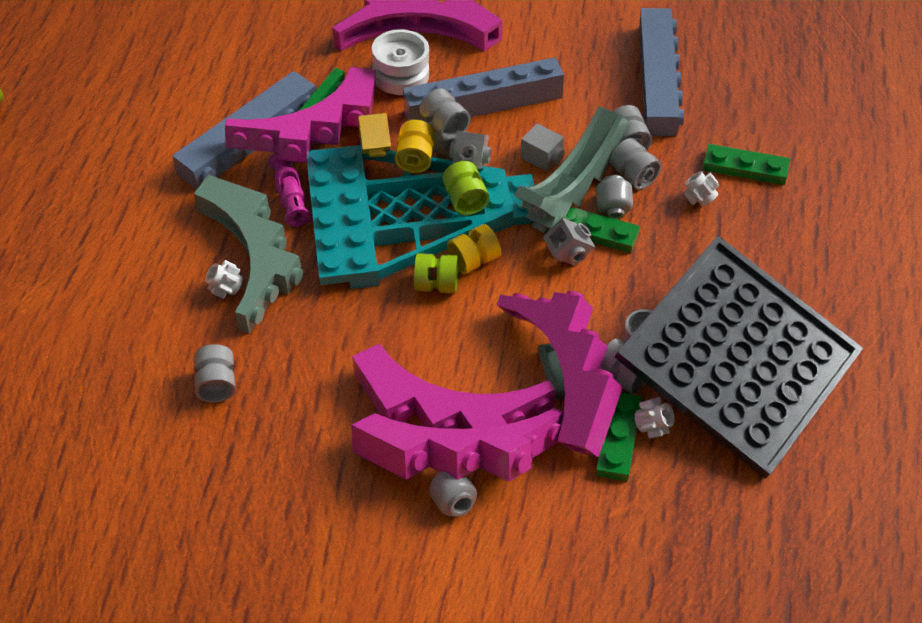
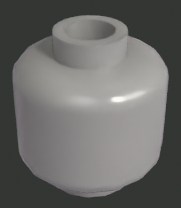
(614, 196)
(452, 495)

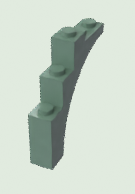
(570, 182)
(247, 217)

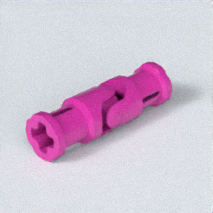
(290, 191)

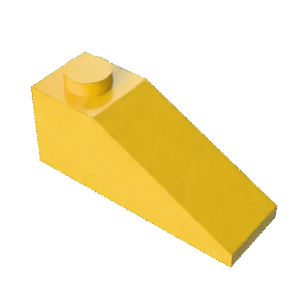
(374, 134)

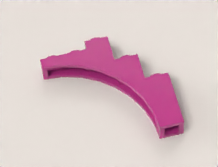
(452, 18)
(320, 123)
(589, 391)
(402, 395)
(497, 449)

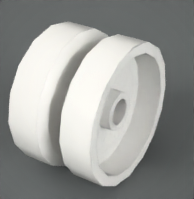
(400, 60)

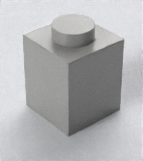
(542, 147)

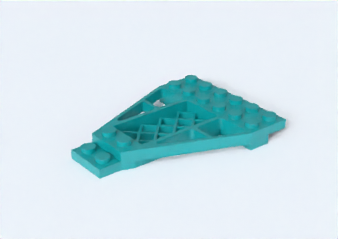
(344, 224)

